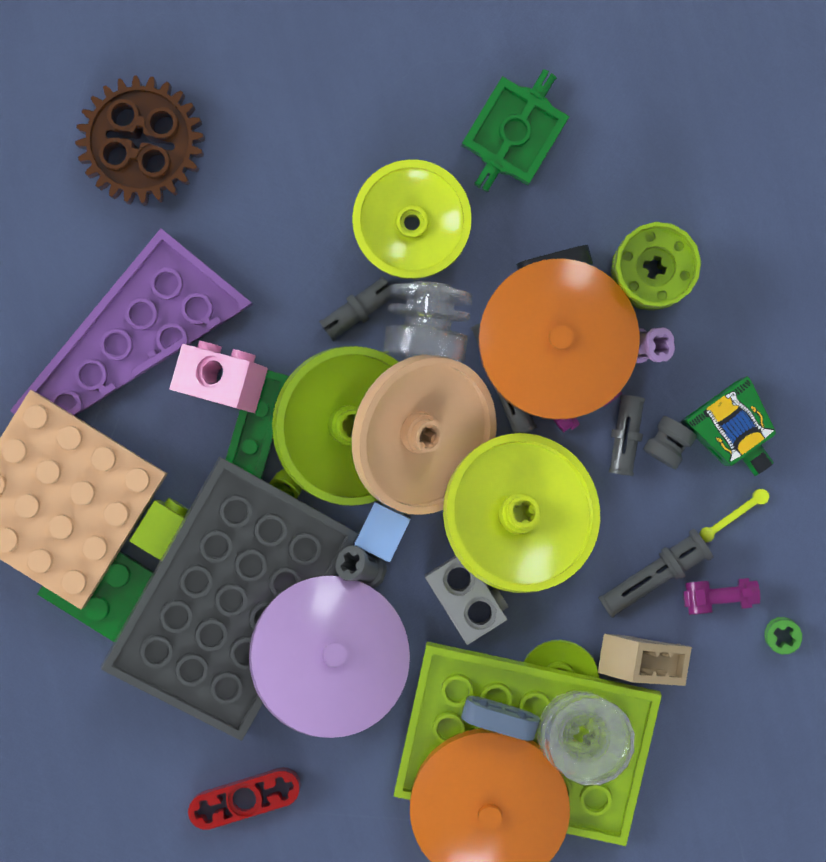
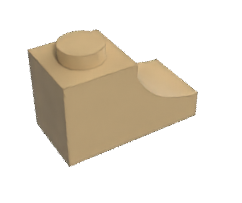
(644, 660)

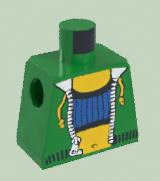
(734, 426)

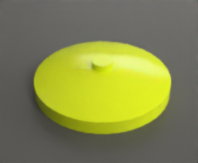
(521, 513)

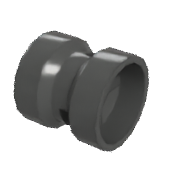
(665, 450)

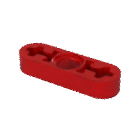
(213, 798)

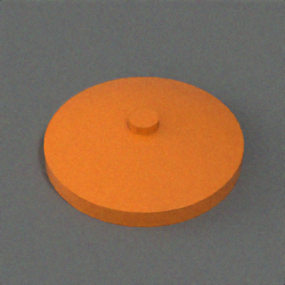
(559, 339)
(489, 801)

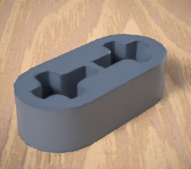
(500, 718)

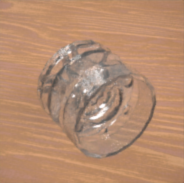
(427, 321)
(603, 751)

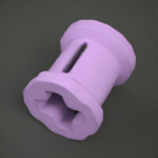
(655, 345)

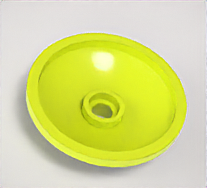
(407, 191)

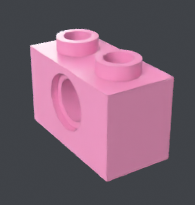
(198, 371)

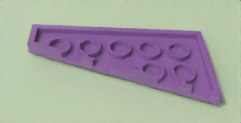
(140, 322)

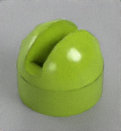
(282, 477)

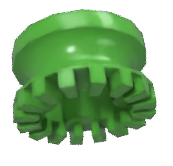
(782, 623)

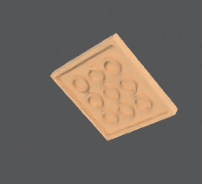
(67, 498)

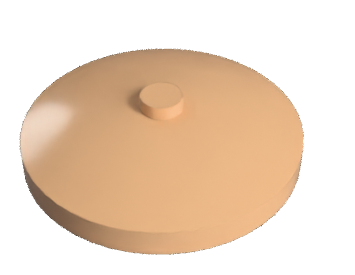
(418, 429)

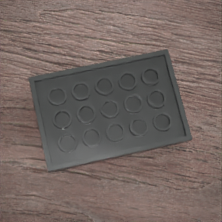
(211, 586)

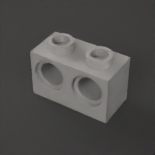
(457, 601)

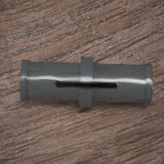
(357, 309)
(631, 408)

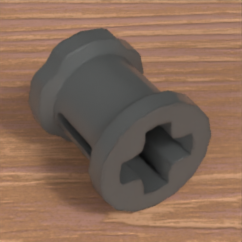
(355, 565)

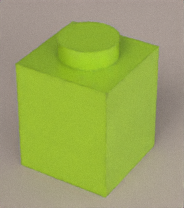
(159, 526)

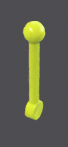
(759, 496)

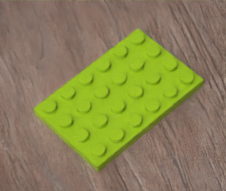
(455, 673)

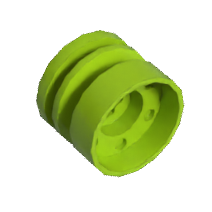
(676, 257)

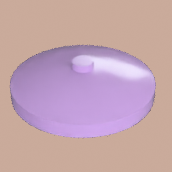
(329, 657)

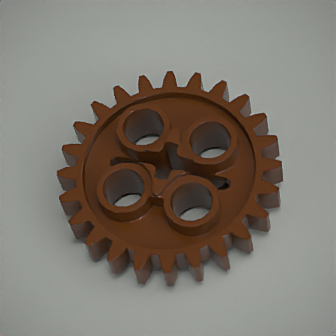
(148, 107)

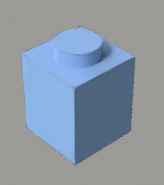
(382, 531)

